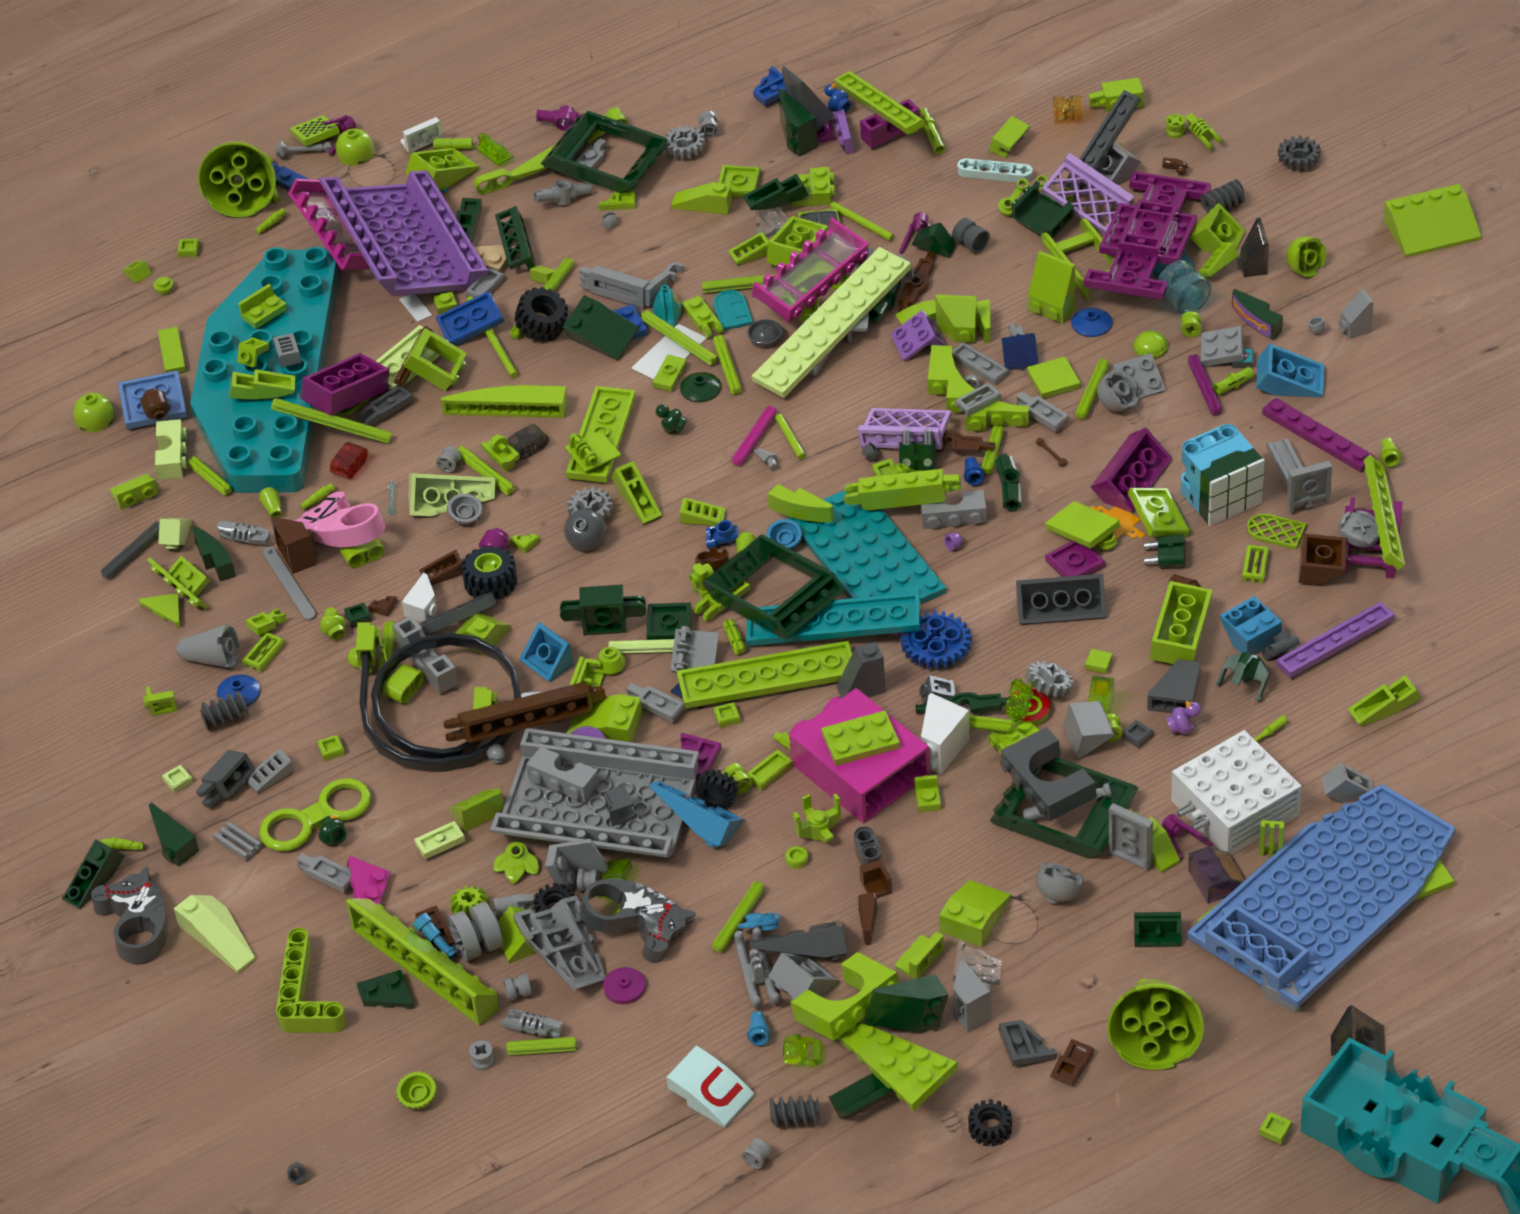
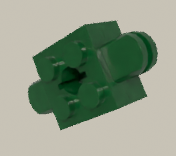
(603, 609)

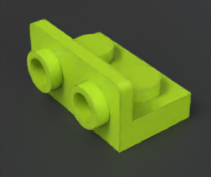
(261, 307)
(134, 491)

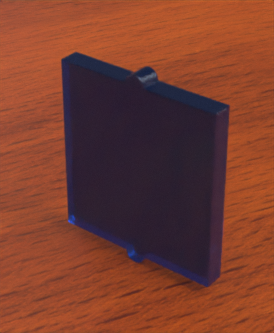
(1020, 351)

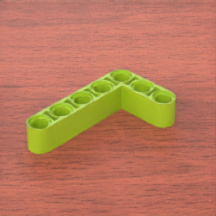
(291, 1009)

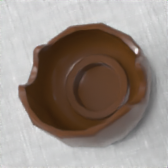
(713, 558)

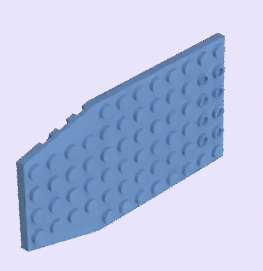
(1326, 893)

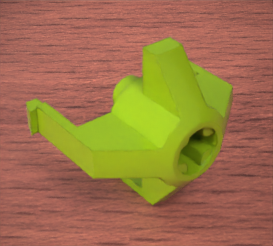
(818, 821)

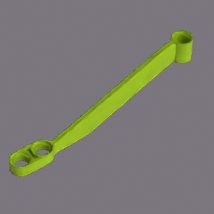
(531, 166)

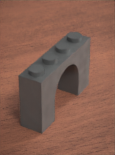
(1050, 797)

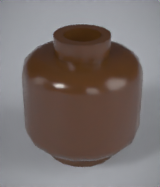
(155, 404)

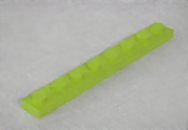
(879, 102)
(1384, 513)

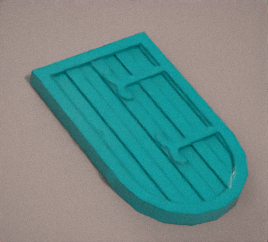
(732, 309)

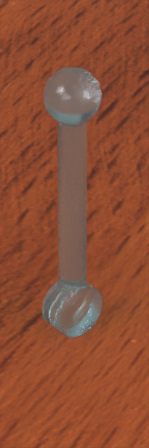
(391, 510)

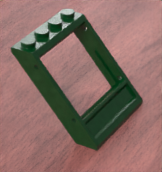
(578, 135)
(791, 613)
(1095, 830)

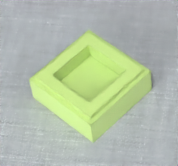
(177, 779)

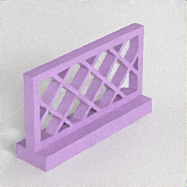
(1096, 184)
(892, 433)

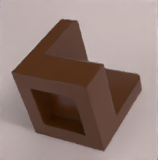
(876, 878)

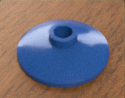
(1091, 322)
(244, 684)

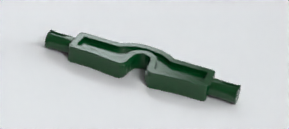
(977, 703)

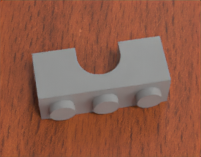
(969, 511)
(576, 783)

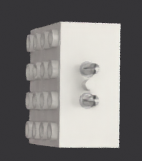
(1233, 790)

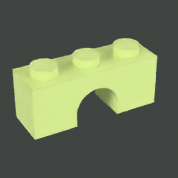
(170, 456)

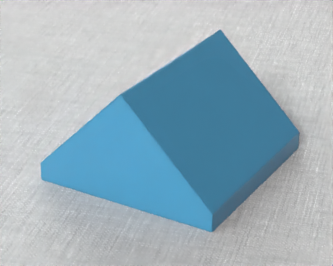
(547, 653)

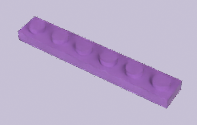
(1335, 639)

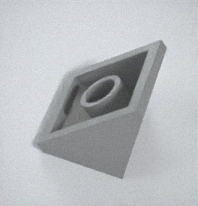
(1087, 727)

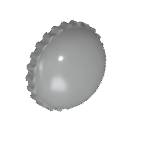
(464, 508)

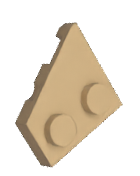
(493, 256)

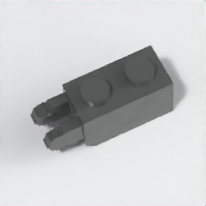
(225, 777)

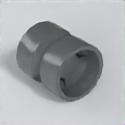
(970, 235)

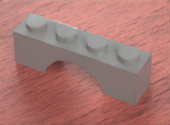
(437, 669)

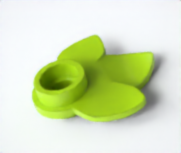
(516, 864)

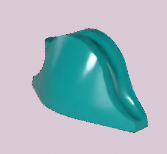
(667, 305)

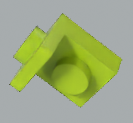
(250, 349)
(160, 702)
(927, 793)

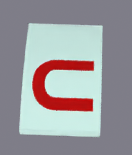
(709, 1087)

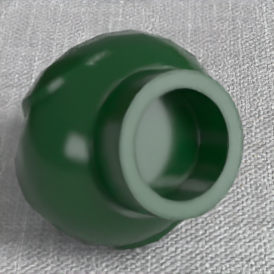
(672, 419)
(332, 831)

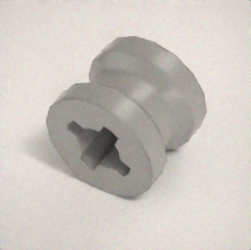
(448, 459)
(585, 878)
(478, 1059)
(756, 1153)

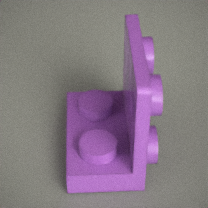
(916, 335)

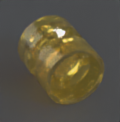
(1067, 108)

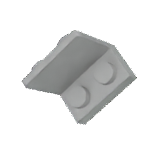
(566, 859)

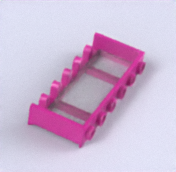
(327, 223)
(812, 271)

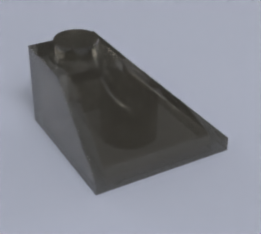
(1254, 252)
(1360, 1028)

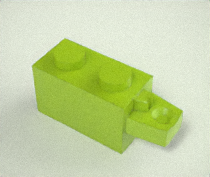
(1112, 90)

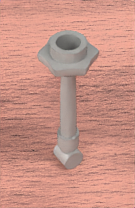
(282, 149)

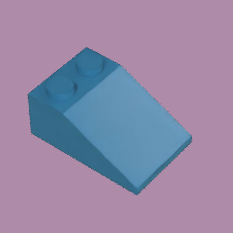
(1289, 373)

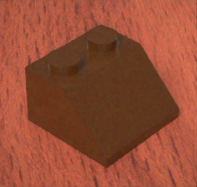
(294, 543)
(1321, 558)

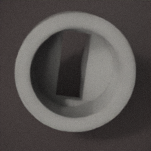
(609, 220)
(1316, 325)
(975, 378)
(496, 753)

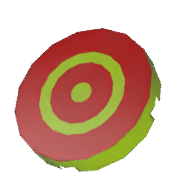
(1038, 709)

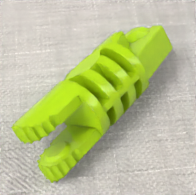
(1202, 131)

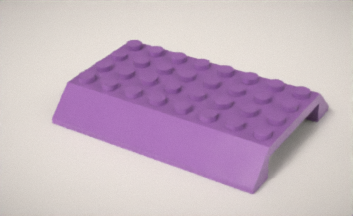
(408, 235)

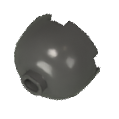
(585, 530)

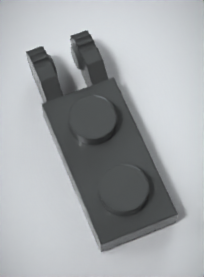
(385, 406)

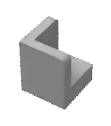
(861, 326)

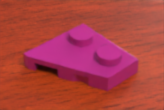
(367, 880)

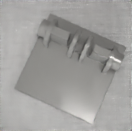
(1144, 373)
(693, 649)

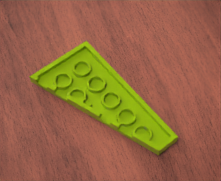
(899, 1063)

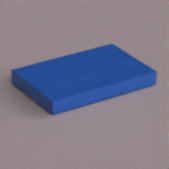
(470, 319)

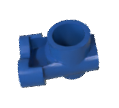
(721, 534)

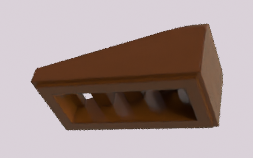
(452, 560)
(867, 910)

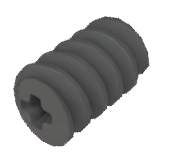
(1226, 195)
(223, 709)
(795, 1111)

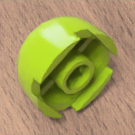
(354, 147)
(1306, 256)
(93, 412)

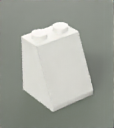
(944, 731)

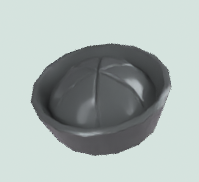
(765, 333)

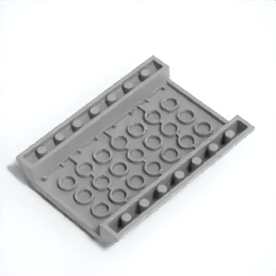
(553, 816)

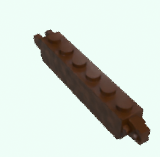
(524, 712)

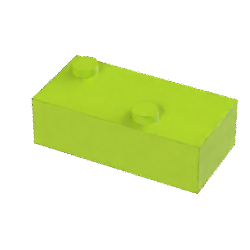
(1180, 623)

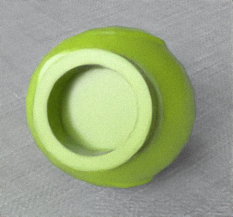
(333, 624)

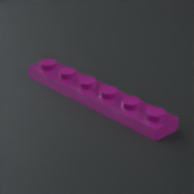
(1316, 434)

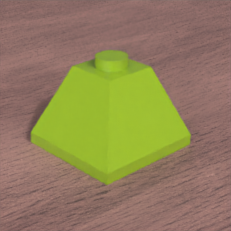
(1215, 229)
(957, 317)
(485, 628)

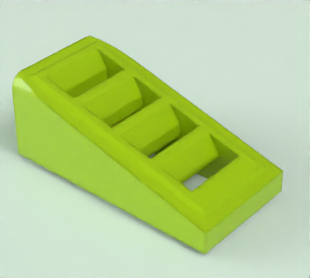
(758, 242)
(1220, 258)
(984, 319)
(694, 513)

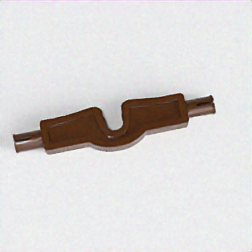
(921, 278)
(965, 444)

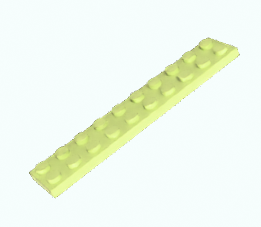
(831, 322)

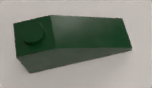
(175, 840)

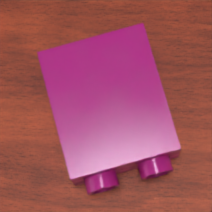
(863, 784)

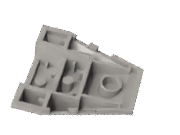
(563, 942)

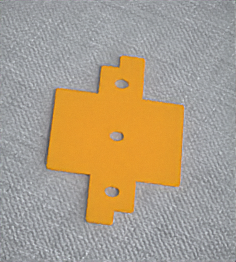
(1126, 519)

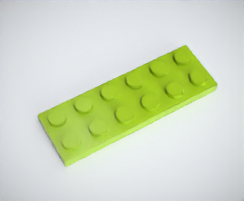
(609, 413)

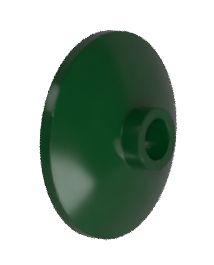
(700, 387)

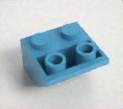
(1251, 626)

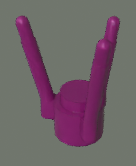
(344, 124)
(920, 221)
(1176, 827)

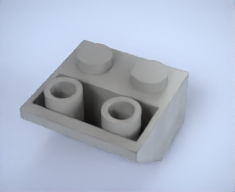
(971, 998)

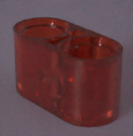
(349, 460)

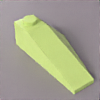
(431, 493)
(215, 929)

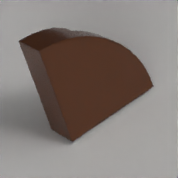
(383, 606)

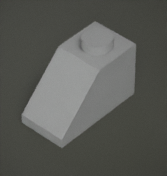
(1357, 316)
(1345, 784)

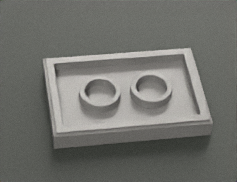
(1130, 837)

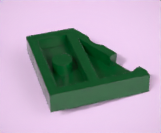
(385, 991)

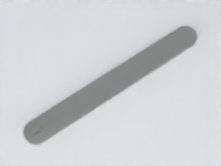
(289, 583)

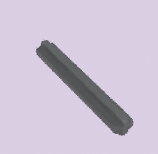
(131, 551)

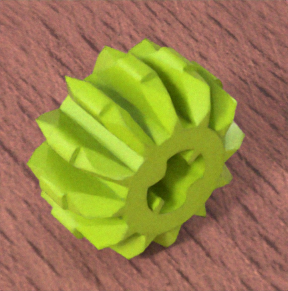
(467, 898)

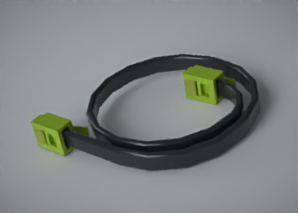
(420, 756)

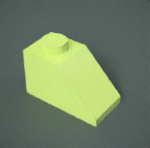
(174, 532)

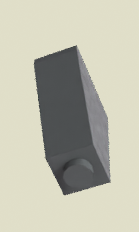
(864, 672)
(1175, 687)

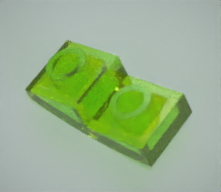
(617, 870)

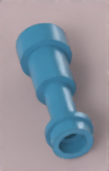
(425, 925)

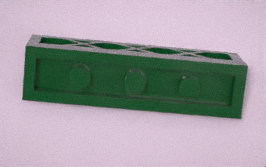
(523, 246)
(858, 1095)

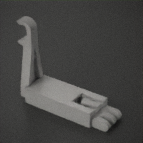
(626, 287)

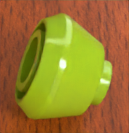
(611, 660)

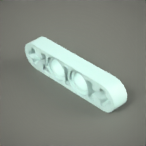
(967, 166)

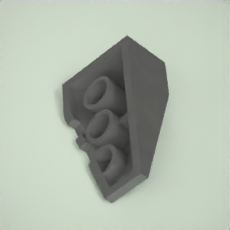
(820, 941)

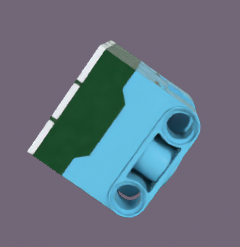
(1221, 474)

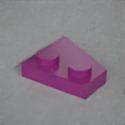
(707, 750)

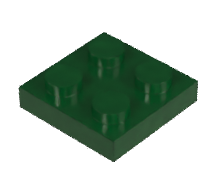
(666, 618)

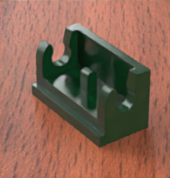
(1157, 929)

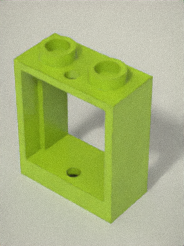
(430, 371)

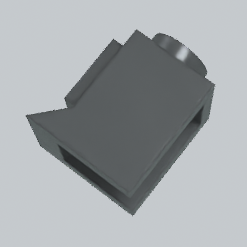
(619, 805)

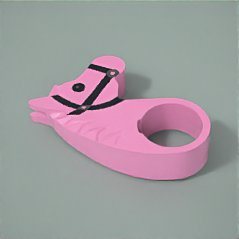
(343, 526)

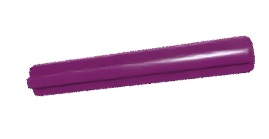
(1204, 384)

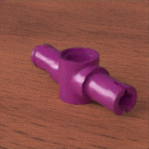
(561, 118)

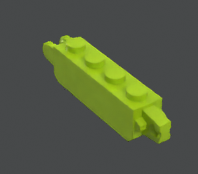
(901, 489)

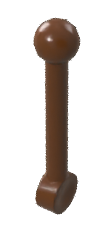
(1061, 461)

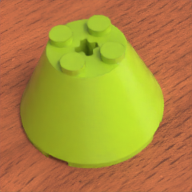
(236, 179)
(1155, 1025)

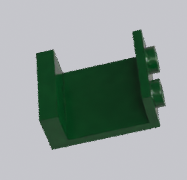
(1040, 212)

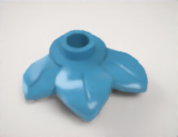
(766, 921)

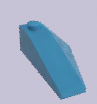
(709, 823)

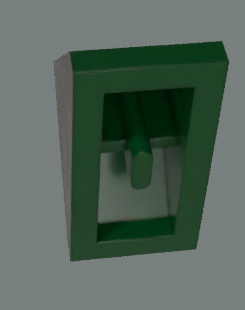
(935, 239)

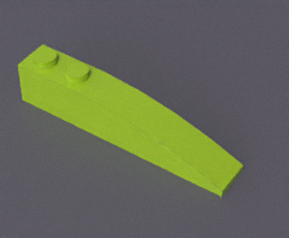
(509, 402)

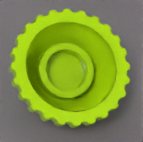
(1150, 342)
(416, 1090)

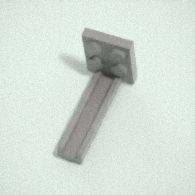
(1304, 484)

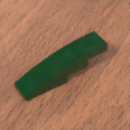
(469, 216)

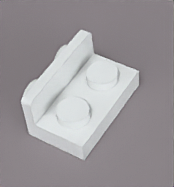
(421, 135)

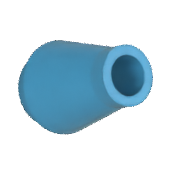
(758, 1029)

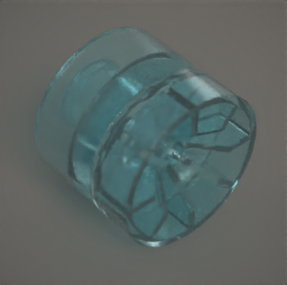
(1186, 287)

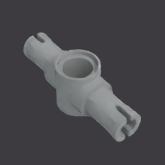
(562, 192)

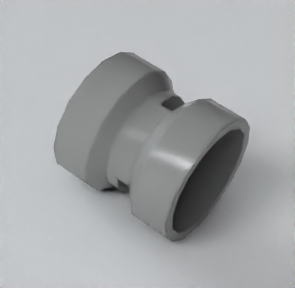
(708, 123)
(517, 987)

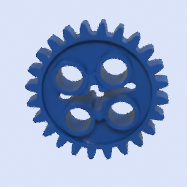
(938, 641)

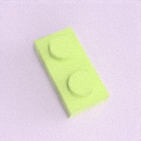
(439, 840)

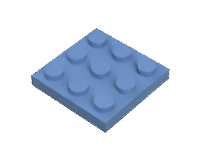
(133, 390)

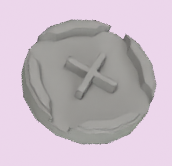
(1359, 528)

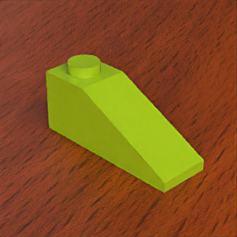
(705, 198)
(635, 492)

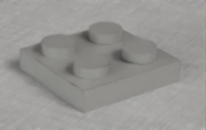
(1222, 346)

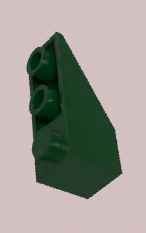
(94, 871)

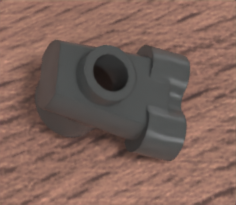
(1283, 644)

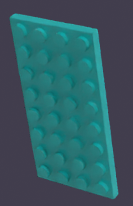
(868, 553)

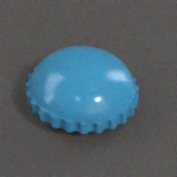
(785, 532)

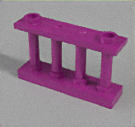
(1373, 561)

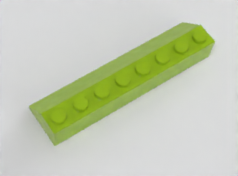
(422, 960)

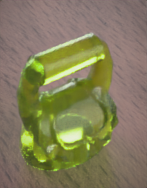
(796, 1050)

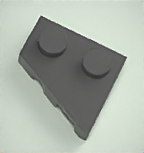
(1023, 1044)

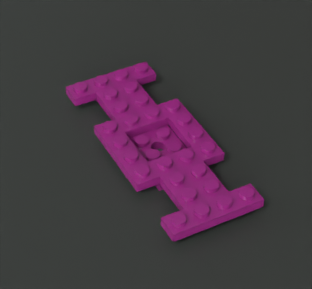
(1140, 247)

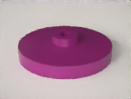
(624, 985)

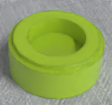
(796, 857)

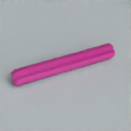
(754, 435)

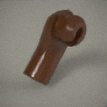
(1181, 166)

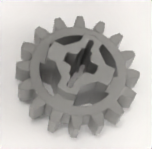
(685, 142)
(591, 499)
(1049, 678)

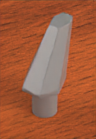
(767, 457)

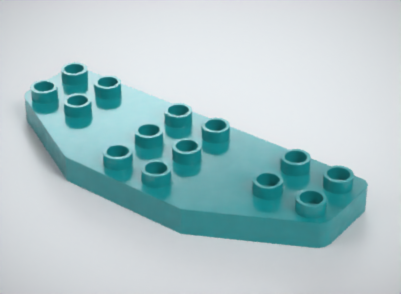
(245, 436)

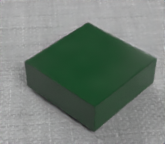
(357, 614)

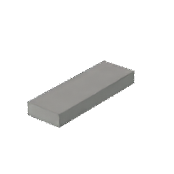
(979, 363)

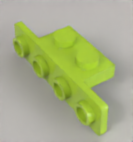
(186, 578)

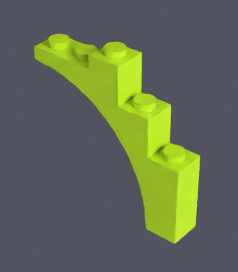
(946, 380)

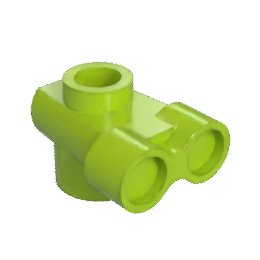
(699, 574)

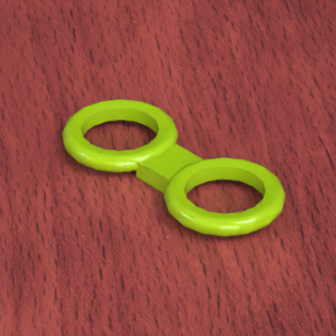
(313, 815)

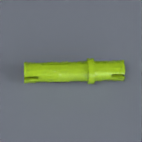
(937, 144)

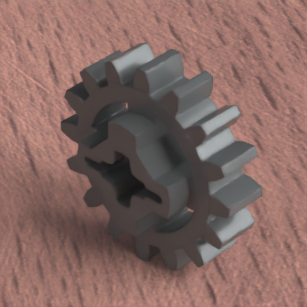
(1299, 152)

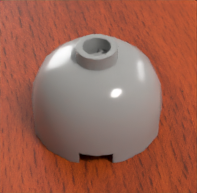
(1117, 391)
(1058, 883)

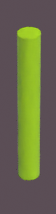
(790, 436)

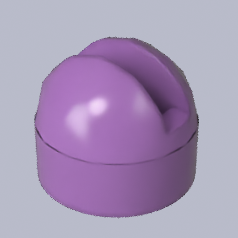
(953, 541)

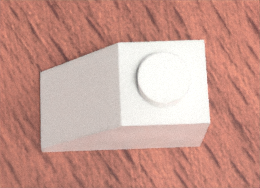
(420, 600)

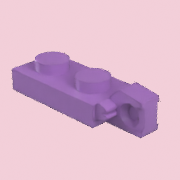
(840, 121)

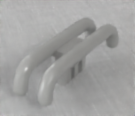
(755, 971)

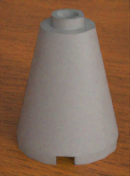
(211, 647)

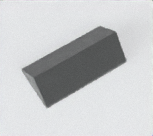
(1060, 598)

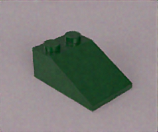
(797, 125)
(600, 328)
(908, 1005)

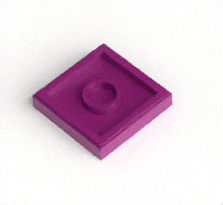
(1074, 560)

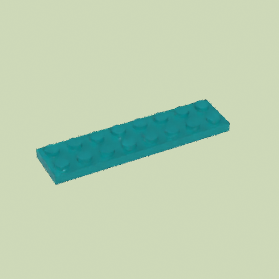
(848, 619)

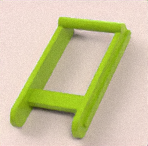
(1089, 236)

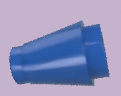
(973, 472)

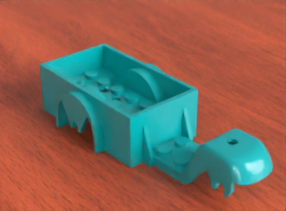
(1400, 1130)

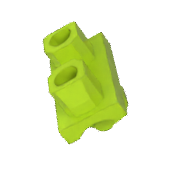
(501, 452)

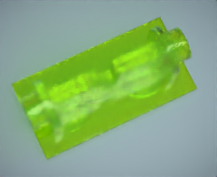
(492, 150)
(1019, 699)

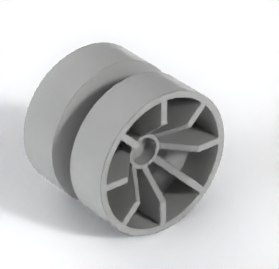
(481, 929)

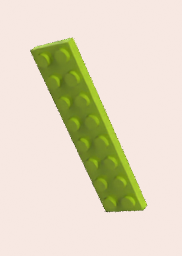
(763, 674)

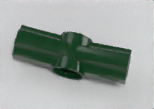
(884, 304)
(1010, 481)

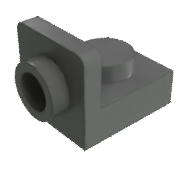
(937, 686)

